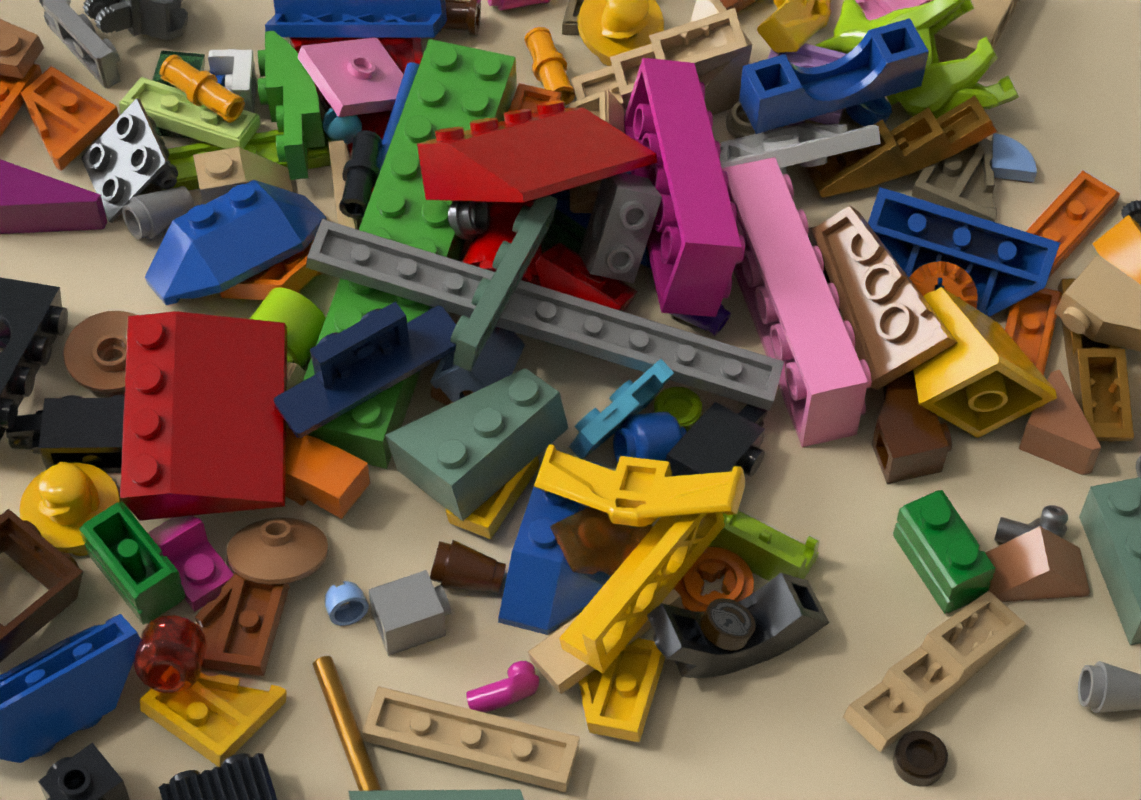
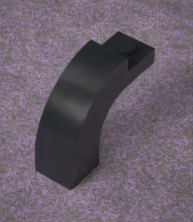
(783, 615)

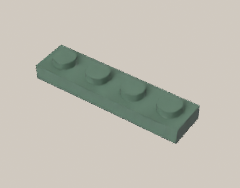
(494, 294)

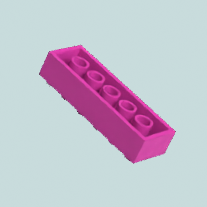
(695, 226)

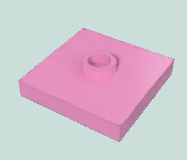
(353, 75)

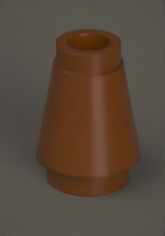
(466, 569)

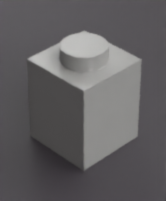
(409, 612)

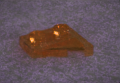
(594, 542)

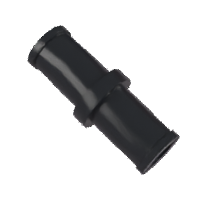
(360, 174)

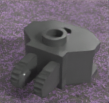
(149, 17)

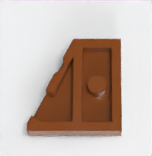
(242, 625)

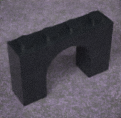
(28, 327)

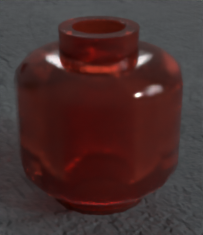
(170, 654)

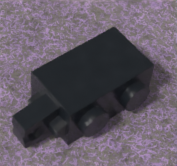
(74, 431)
(721, 442)

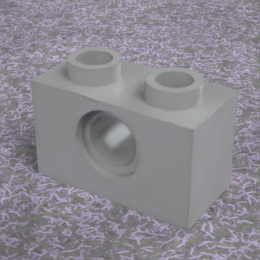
(620, 226)

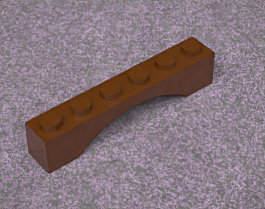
(906, 435)

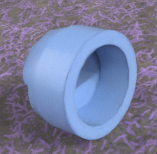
(348, 613)

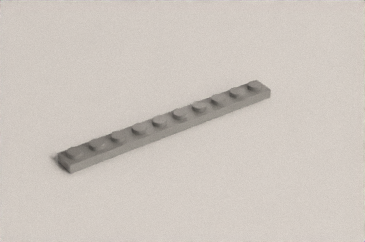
(547, 315)

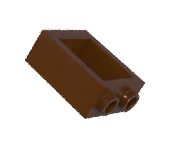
(46, 564)

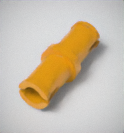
(549, 64)
(202, 88)

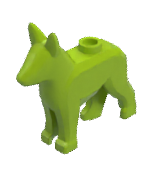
(943, 83)

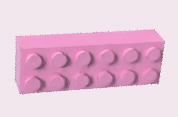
(796, 307)

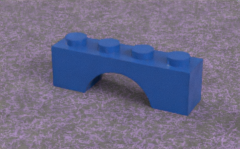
(881, 65)

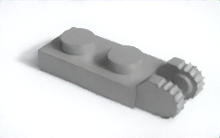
(81, 39)

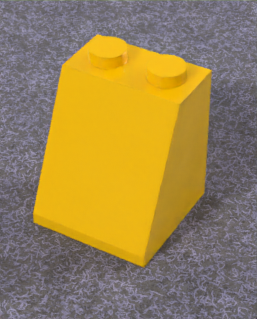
(983, 376)

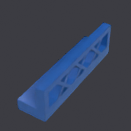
(358, 18)

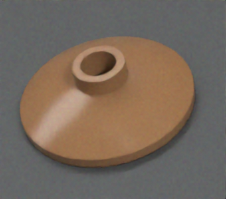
(91, 348)
(277, 550)

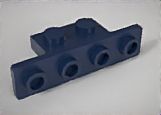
(364, 363)

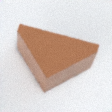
(1061, 431)
(1037, 568)

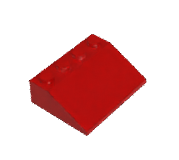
(526, 155)
(203, 415)

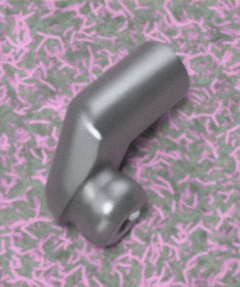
(1052, 519)

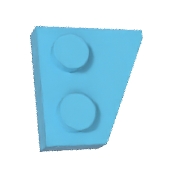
(626, 401)

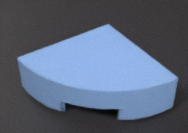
(1011, 160)

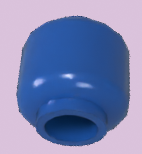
(647, 436)

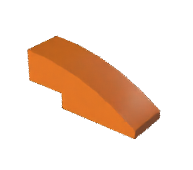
(323, 474)

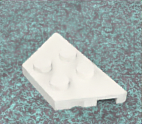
(797, 144)

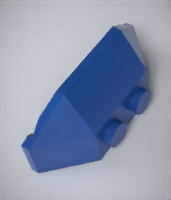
(231, 240)
(999, 258)
(539, 581)
(64, 688)

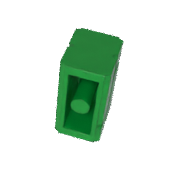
(943, 551)
(132, 562)

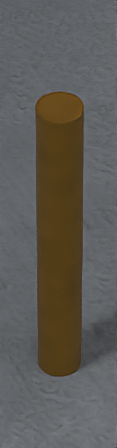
(345, 724)

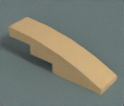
(703, 42)
(934, 670)

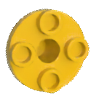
(618, 25)
(64, 500)

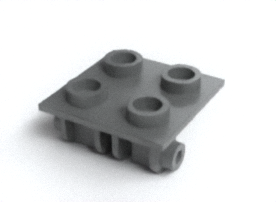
(128, 160)

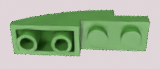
(291, 103)

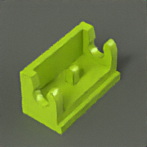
(765, 548)

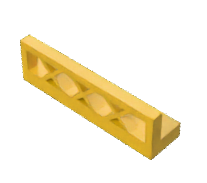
(639, 587)

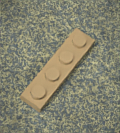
(471, 738)

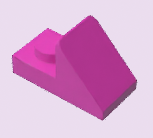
(196, 560)

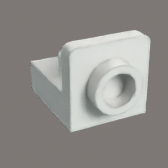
(239, 73)

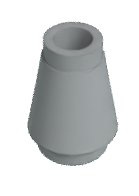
(153, 212)
(1109, 688)

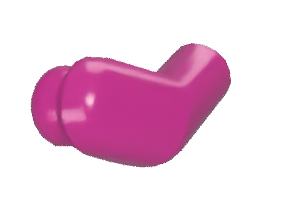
(520, 685)

